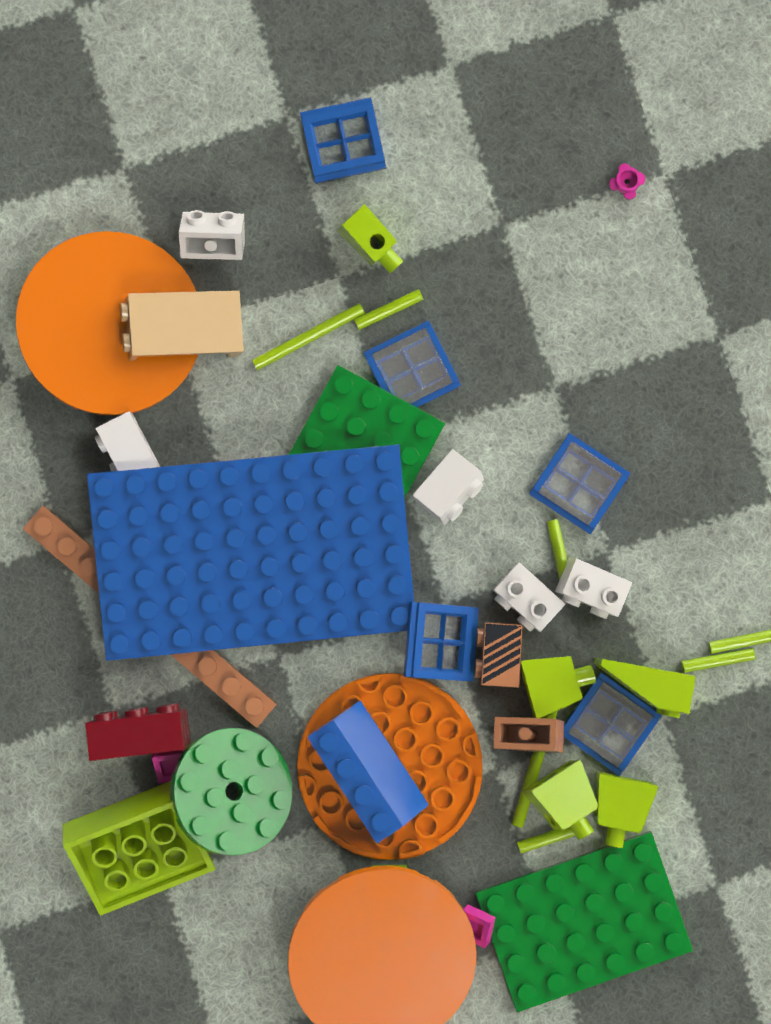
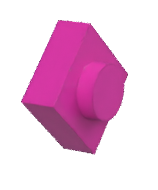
(165, 763)
(481, 924)

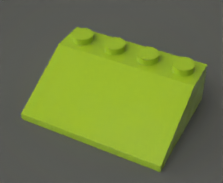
(132, 850)

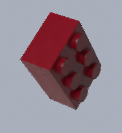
(137, 732)

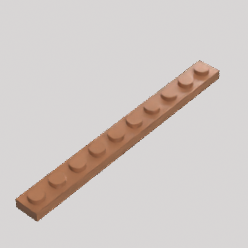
(205, 665)

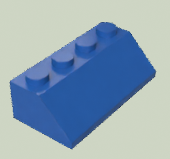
(368, 771)

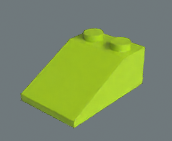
(660, 688)

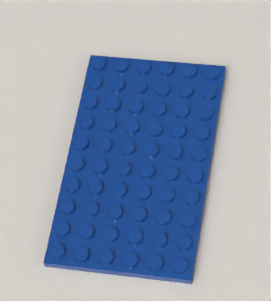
(251, 552)

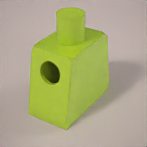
(358, 232)
(553, 683)
(565, 798)
(622, 805)

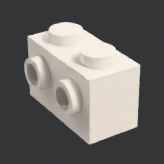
(212, 235)
(125, 444)
(449, 487)
(593, 587)
(528, 598)

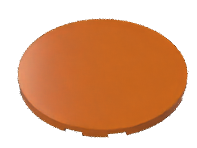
(74, 326)
(431, 742)
(382, 950)

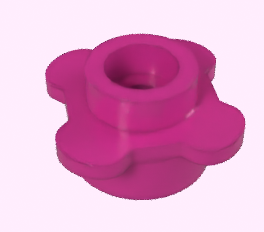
(627, 172)

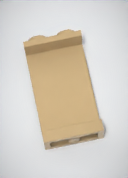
(182, 323)

